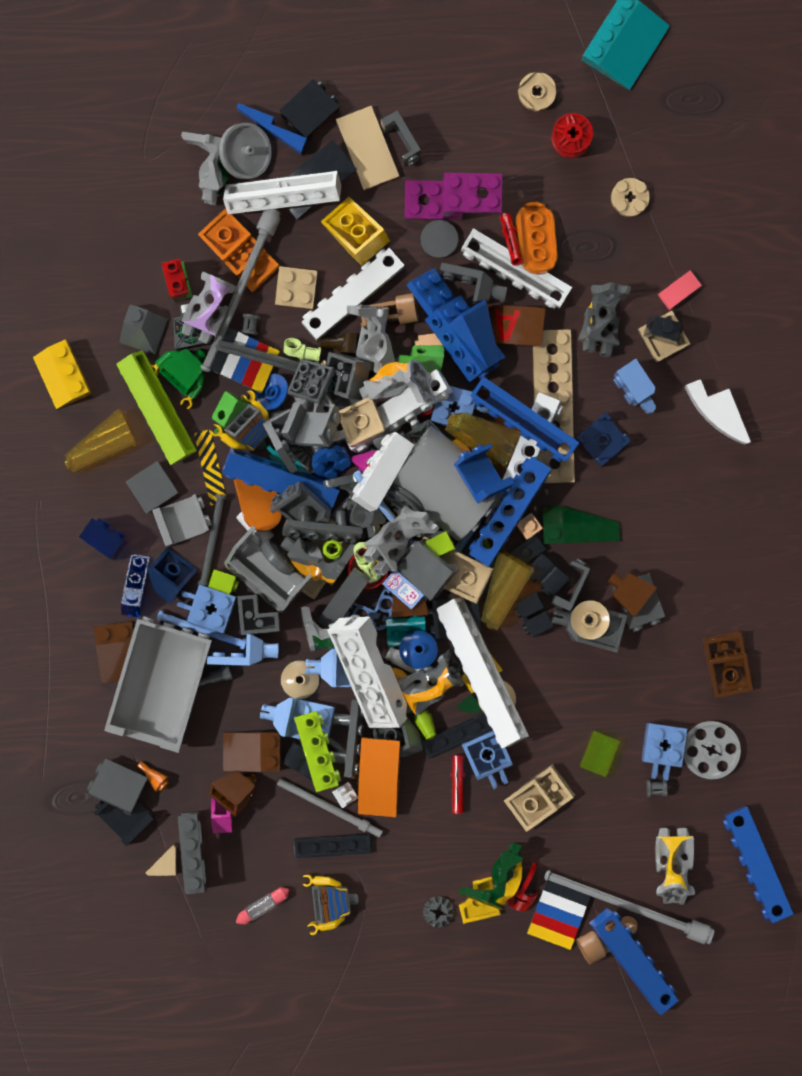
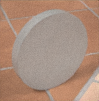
(245, 151)

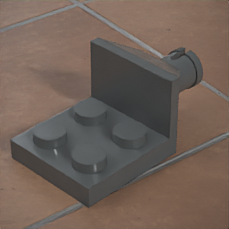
(484, 288)
(274, 428)
(609, 640)

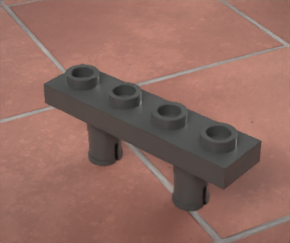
(322, 531)
(356, 731)

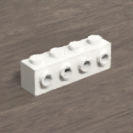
(382, 471)

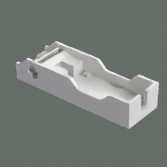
(368, 675)

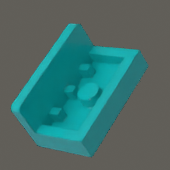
(399, 627)

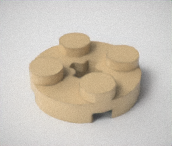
(537, 80)
(633, 186)

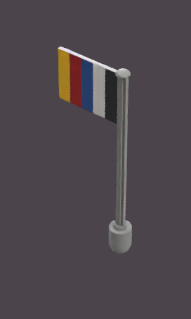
(240, 369)
(566, 900)

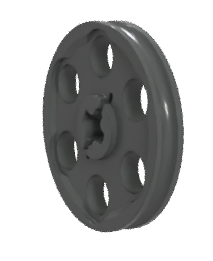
(397, 498)

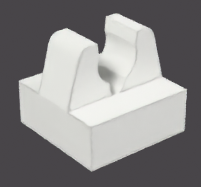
(345, 794)

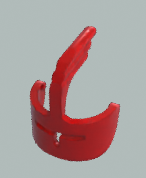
(525, 905)

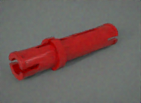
(509, 232)
(458, 784)

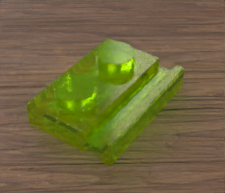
(599, 753)

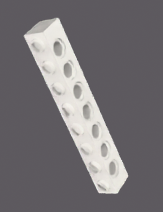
(541, 404)

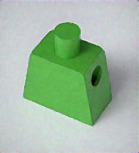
(428, 355)
(228, 410)

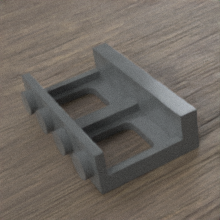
(192, 852)

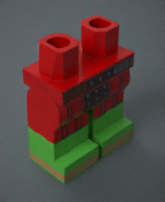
(176, 278)

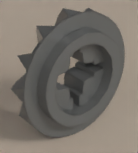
(446, 907)

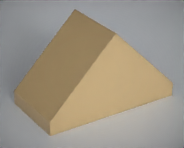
(166, 864)

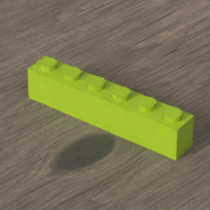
(156, 407)

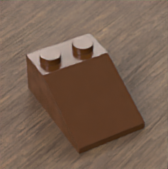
(111, 648)
(252, 751)

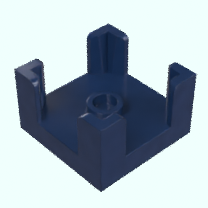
(602, 440)

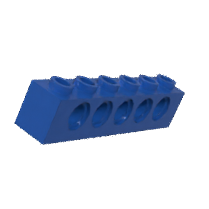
(477, 548)

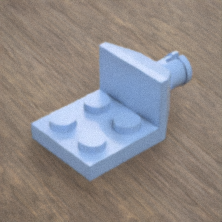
(255, 652)
(330, 669)
(284, 714)

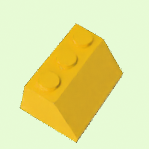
(62, 374)

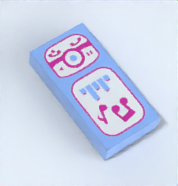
(403, 589)

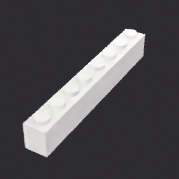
(482, 672)

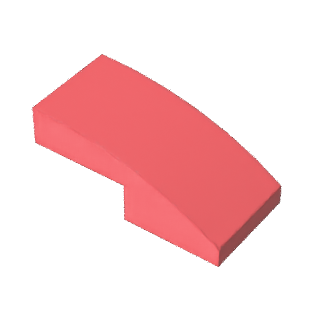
(679, 290)

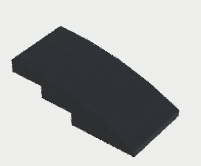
(327, 159)

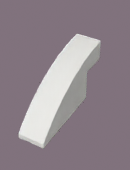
(718, 411)

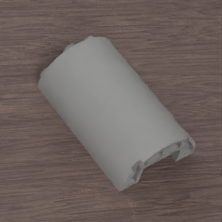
(158, 684)

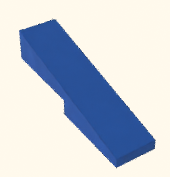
(266, 122)

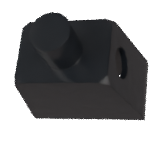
(664, 330)

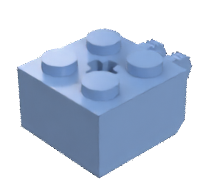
(636, 386)
(463, 400)
(206, 597)
(654, 752)
(486, 767)

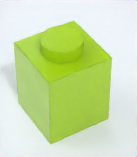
(441, 544)
(223, 582)

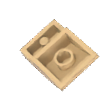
(539, 797)

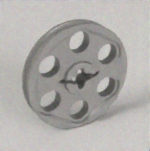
(713, 759)

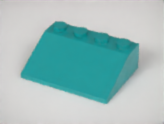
(625, 42)

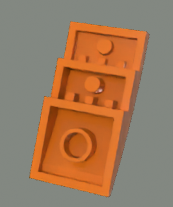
(234, 246)
(379, 777)

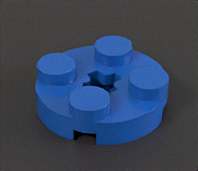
(338, 462)

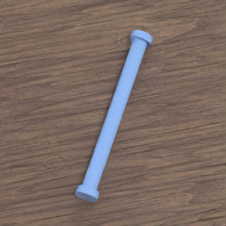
(199, 629)

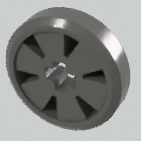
(277, 557)

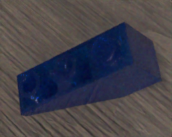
(135, 586)

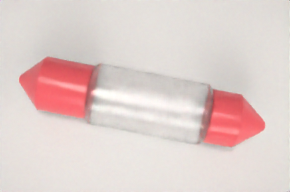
(262, 906)

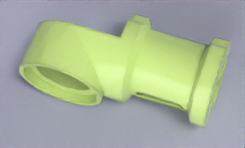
(301, 351)
(362, 563)

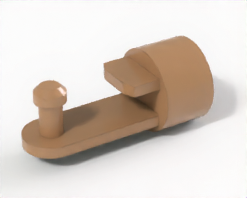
(406, 309)
(594, 948)

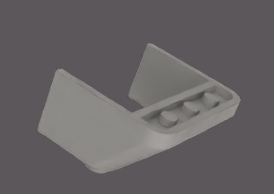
(260, 576)

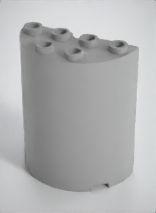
(438, 486)

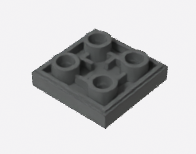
(311, 381)
(152, 487)

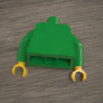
(183, 371)

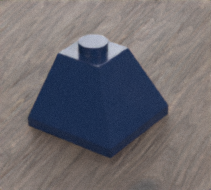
(170, 574)

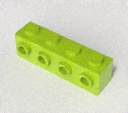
(316, 751)

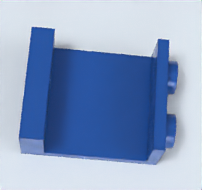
(480, 474)

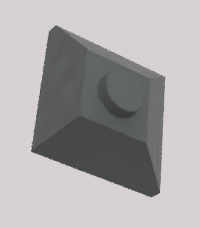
(142, 329)
(405, 733)

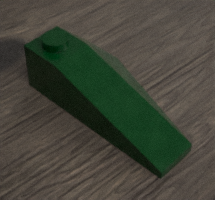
(572, 526)

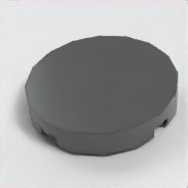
(439, 239)

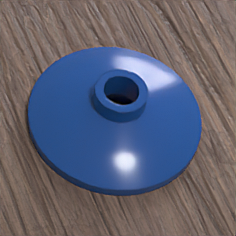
(273, 392)
(411, 657)

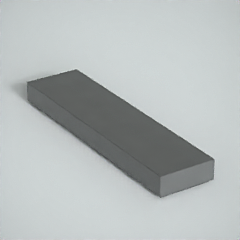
(344, 598)

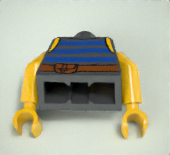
(247, 427)
(330, 903)

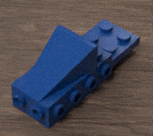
(461, 329)

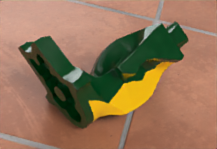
(505, 876)

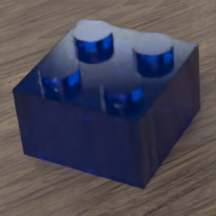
(103, 539)

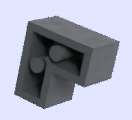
(350, 373)
(252, 621)

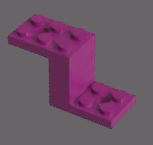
(453, 196)

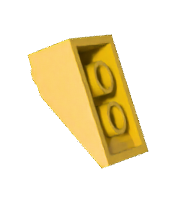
(356, 231)

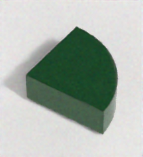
(469, 705)

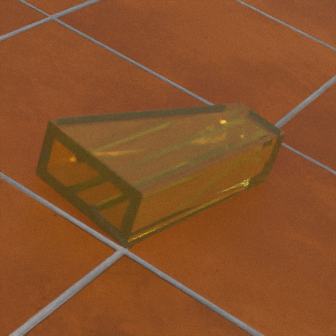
(477, 431)
(102, 443)
(506, 584)

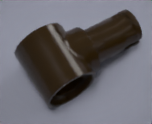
(346, 343)

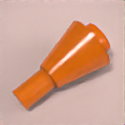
(157, 779)

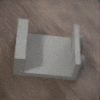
(182, 520)

